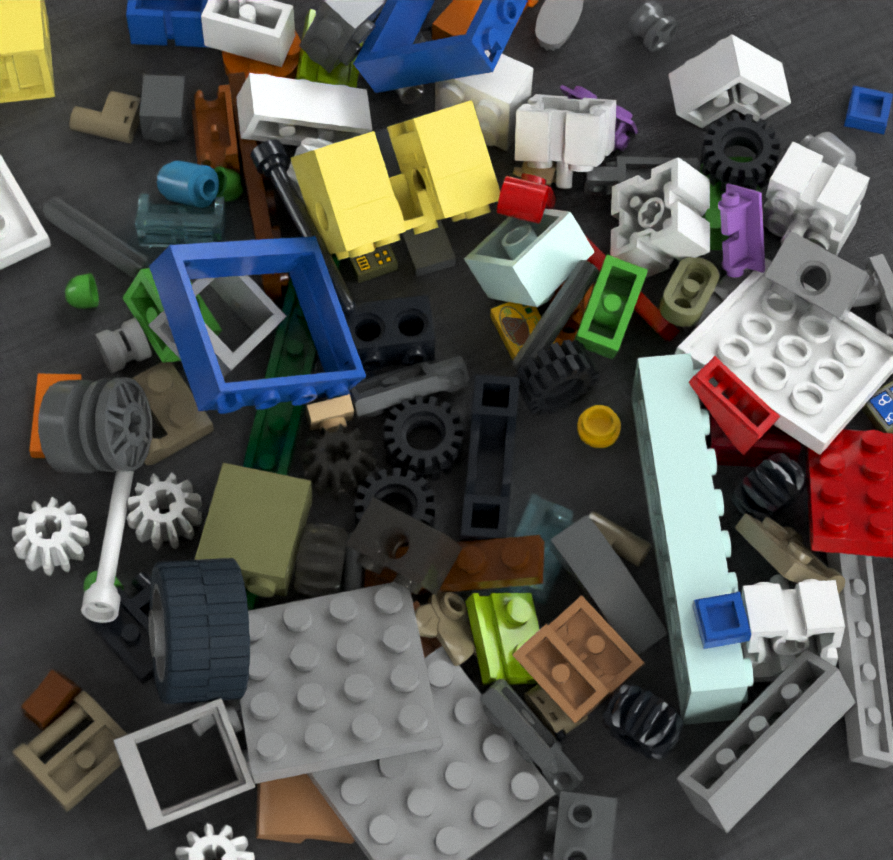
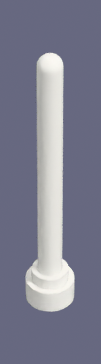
(101, 600)

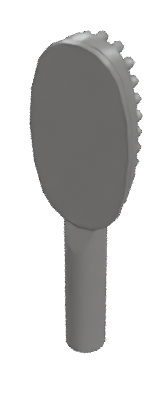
(557, 22)

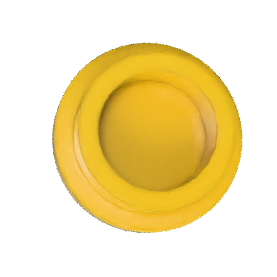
(598, 426)

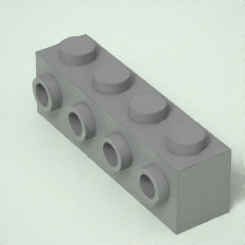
(766, 740)

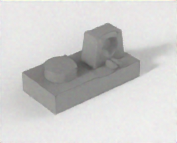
(879, 292)

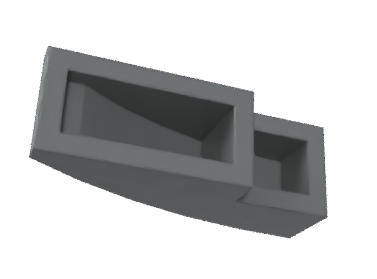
(608, 584)

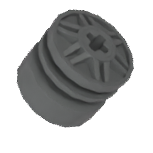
(95, 425)

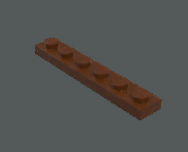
(260, 201)

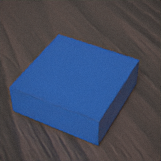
(868, 109)
(721, 620)

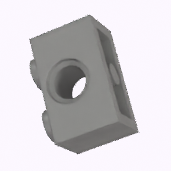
(842, 279)

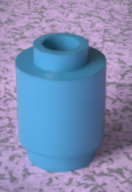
(188, 183)

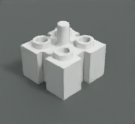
(565, 131)
(813, 199)
(661, 217)
(789, 622)

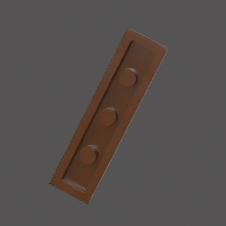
(485, 565)

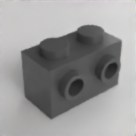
(339, 31)
(581, 827)

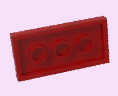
(852, 494)

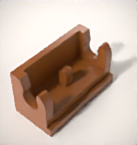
(215, 130)

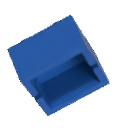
(159, 20)

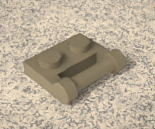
(173, 410)
(785, 551)
(80, 763)

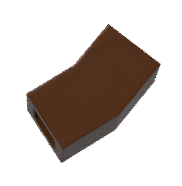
(50, 699)

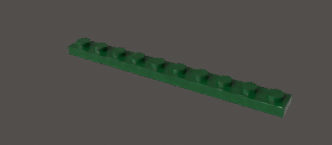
(277, 427)

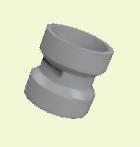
(114, 350)

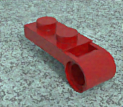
(525, 198)

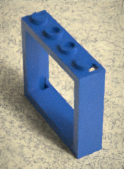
(393, 61)
(318, 300)

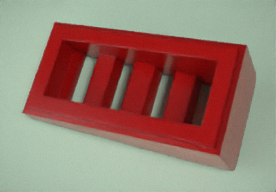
(743, 415)

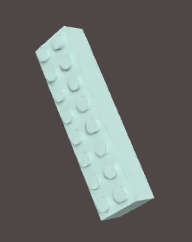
(687, 534)

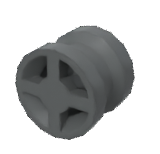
(653, 26)

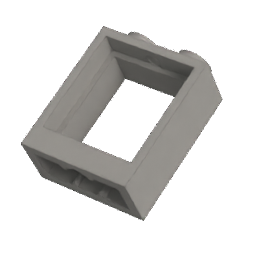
(247, 301)
(227, 725)

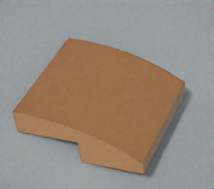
(578, 659)
(296, 811)

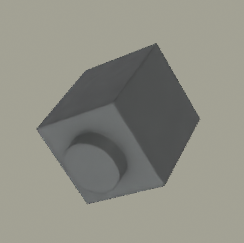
(163, 107)

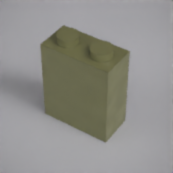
(259, 524)

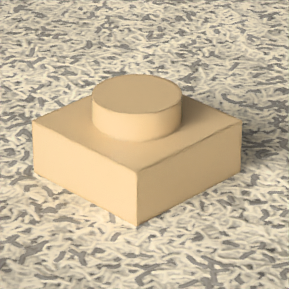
(330, 413)

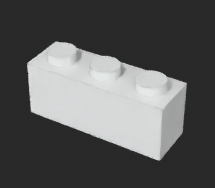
(300, 109)

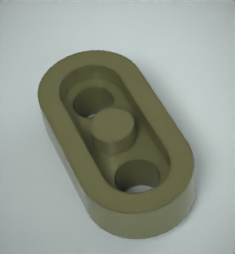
(689, 291)

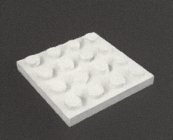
(793, 360)

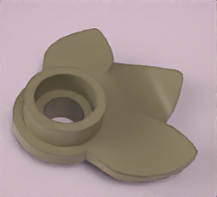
(449, 621)

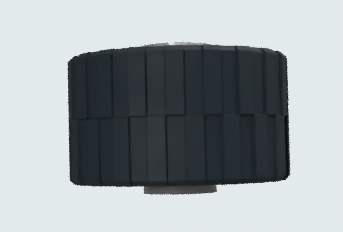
(199, 630)

